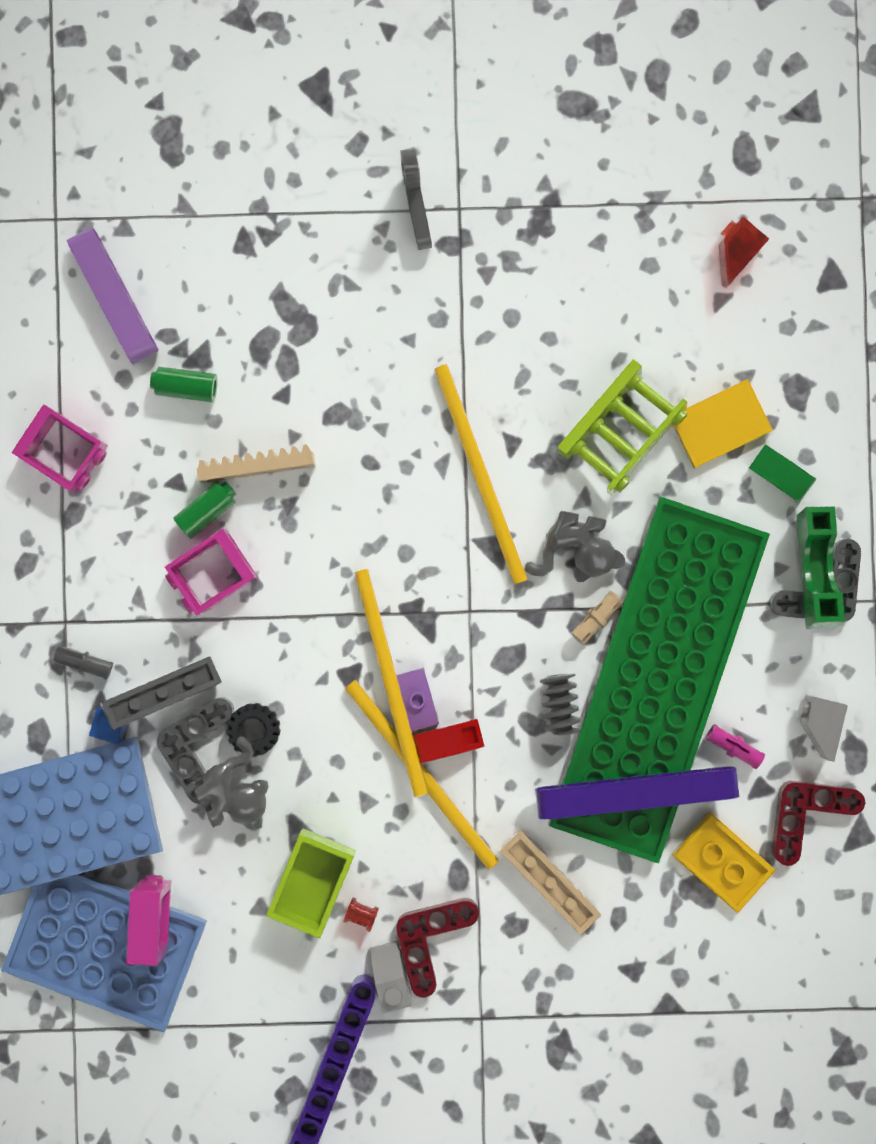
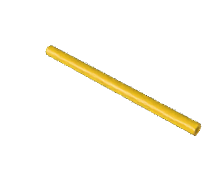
(480, 474)
(391, 683)
(433, 788)

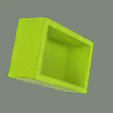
(311, 883)

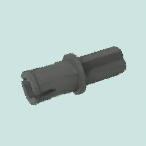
(83, 662)

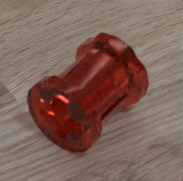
(361, 914)

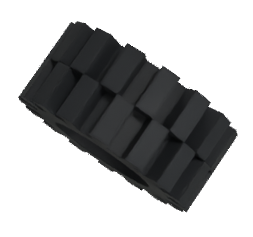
(263, 714)

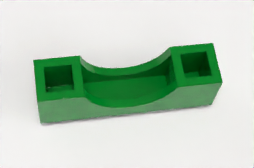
(816, 544)

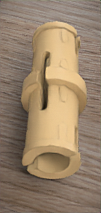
(597, 617)

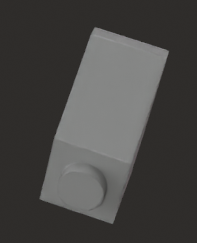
(823, 724)
(390, 977)

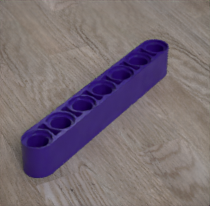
(637, 792)
(337, 1059)

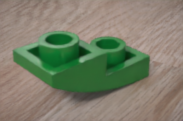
(782, 473)

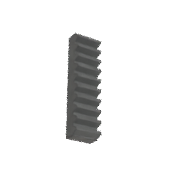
(160, 693)

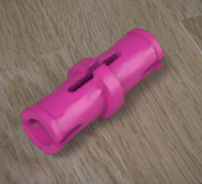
(735, 746)

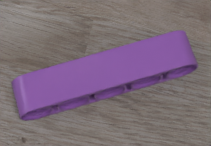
(112, 295)

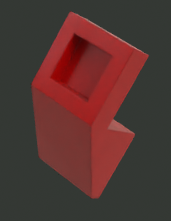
(448, 741)

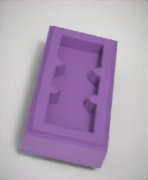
(417, 699)

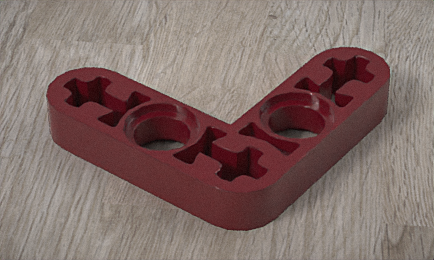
(807, 802)
(418, 938)

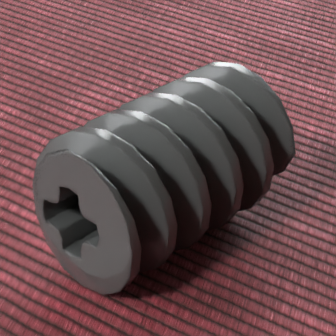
(560, 704)

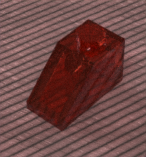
(738, 248)

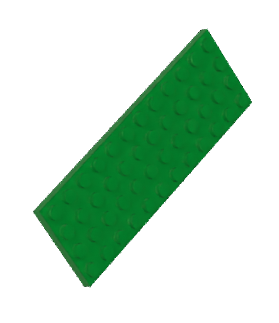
(663, 666)

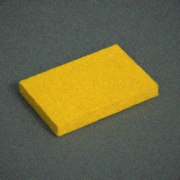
(722, 423)
(723, 862)

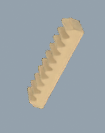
(258, 466)
(550, 881)

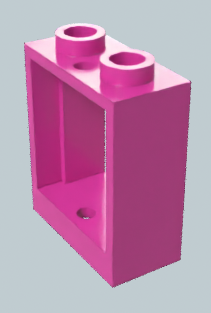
(35, 435)
(231, 549)
(149, 921)

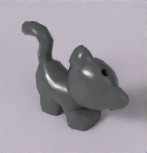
(593, 554)
(243, 803)

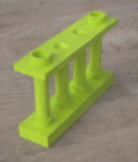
(612, 401)

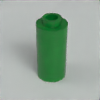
(184, 384)
(205, 509)

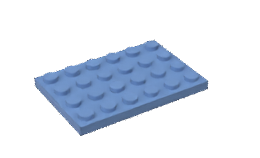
(75, 815)
(77, 946)

